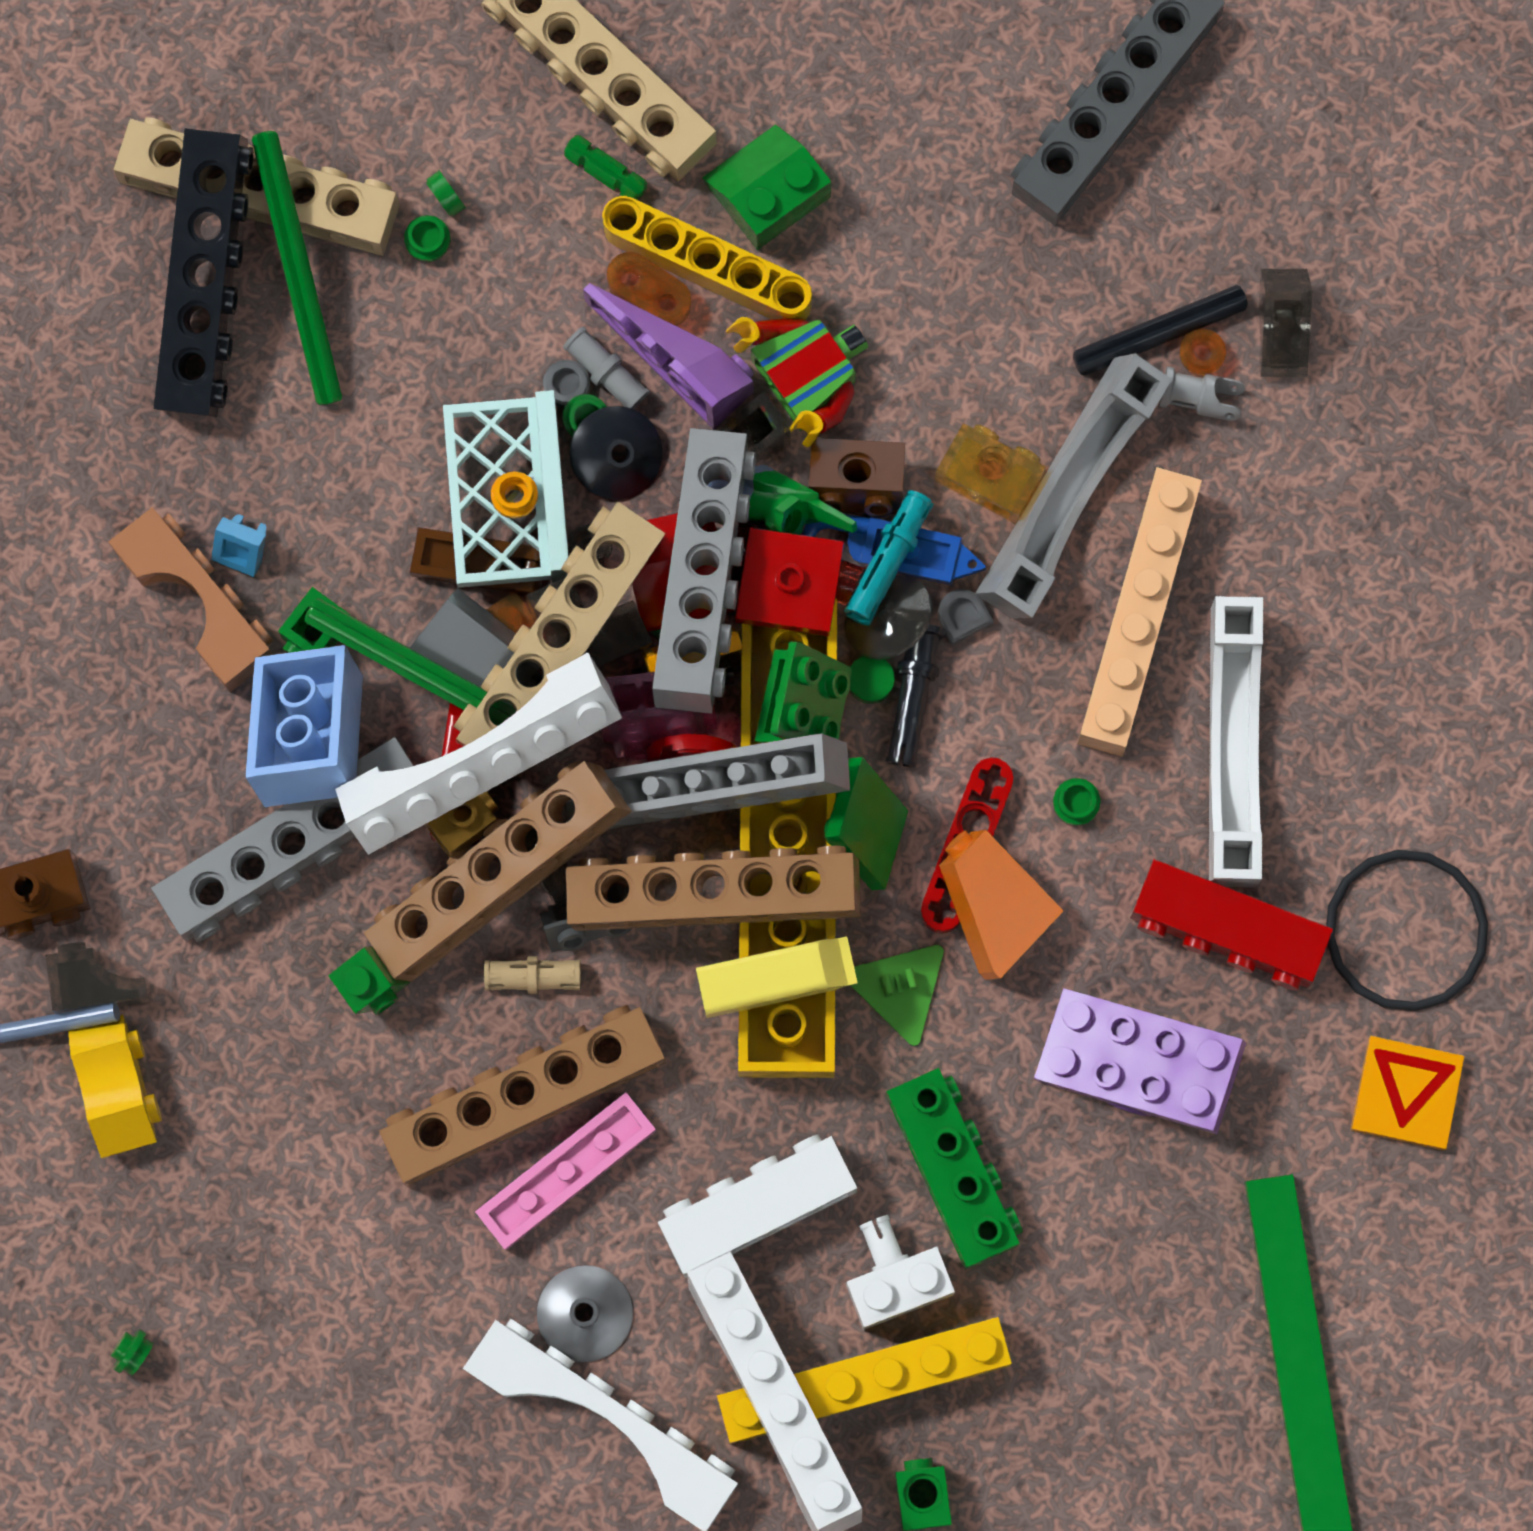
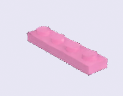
(565, 1171)

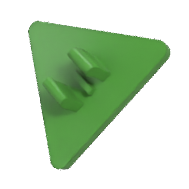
(901, 989)

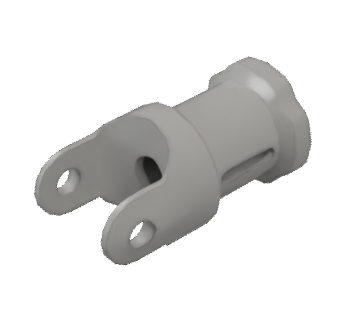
(1200, 394)

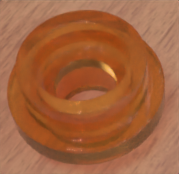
(1205, 338)

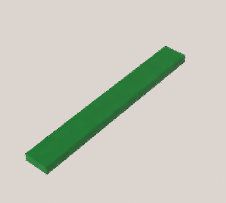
(1297, 1354)

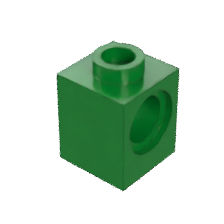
(921, 1518)

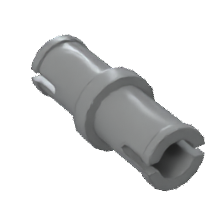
(606, 369)

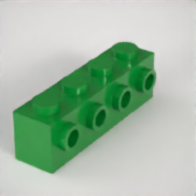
(953, 1169)

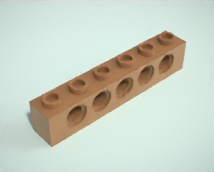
(596, 810)
(834, 898)
(638, 1056)

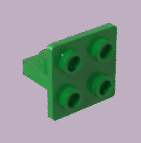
(803, 695)

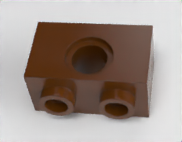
(873, 461)

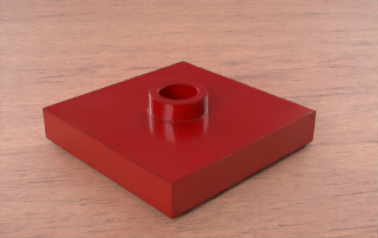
(789, 582)

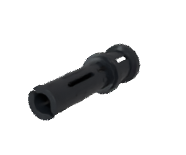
(917, 671)

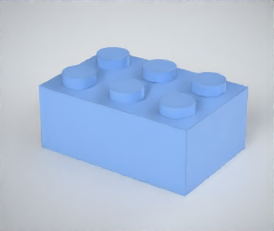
(304, 725)

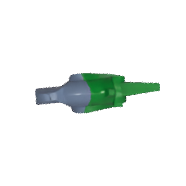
(786, 504)

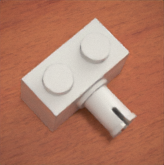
(897, 1281)

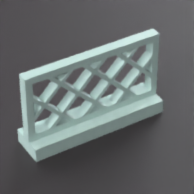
(545, 473)

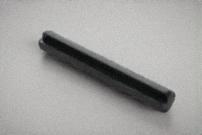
(1161, 329)

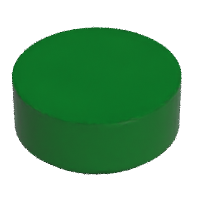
(445, 194)
(871, 680)

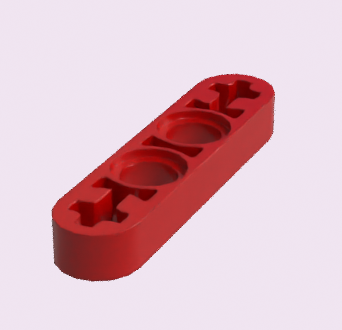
(976, 786)

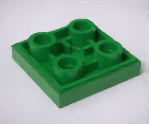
(867, 823)

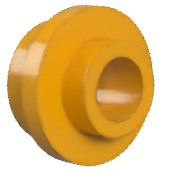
(509, 482)

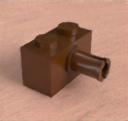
(40, 893)

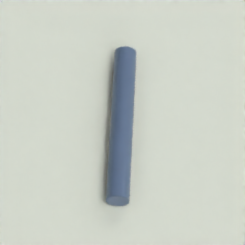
(59, 1022)

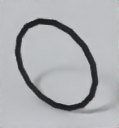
(1463, 882)

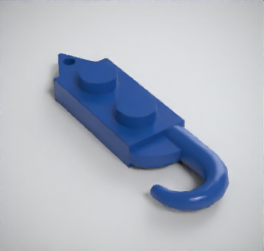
(935, 558)

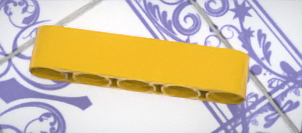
(695, 242)

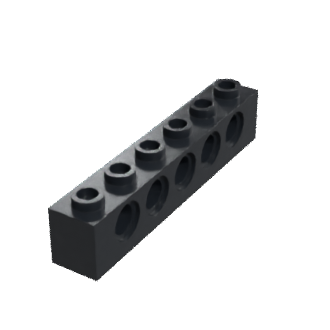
(201, 154)

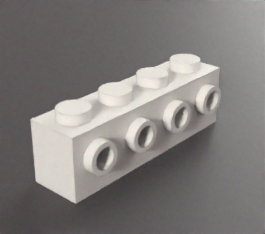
(759, 1205)

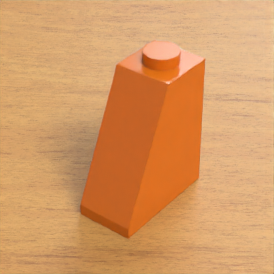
(995, 902)

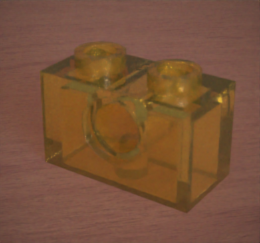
(1002, 496)

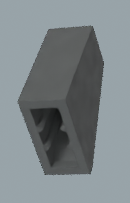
(471, 642)

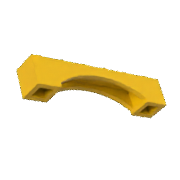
(882, 1375)

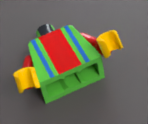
(804, 368)

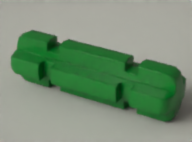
(605, 168)

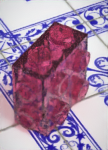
(644, 723)

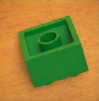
(769, 185)

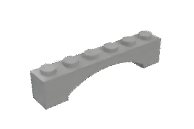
(1110, 418)

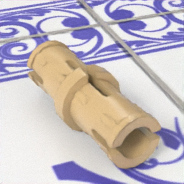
(532, 975)

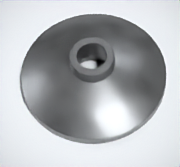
(606, 1328)

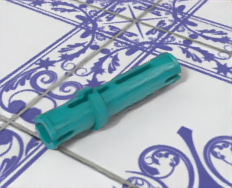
(896, 543)

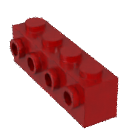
(1231, 925)

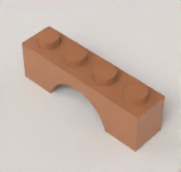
(156, 555)

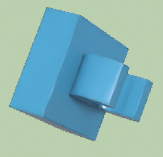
(239, 545)

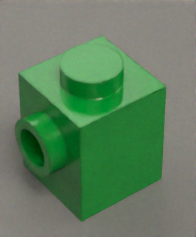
(366, 983)

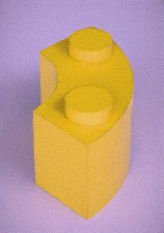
(113, 1087)

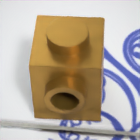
(463, 824)

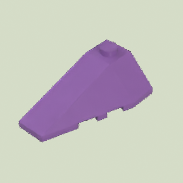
(689, 365)

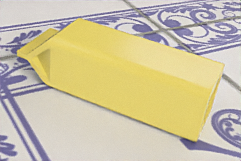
(776, 976)

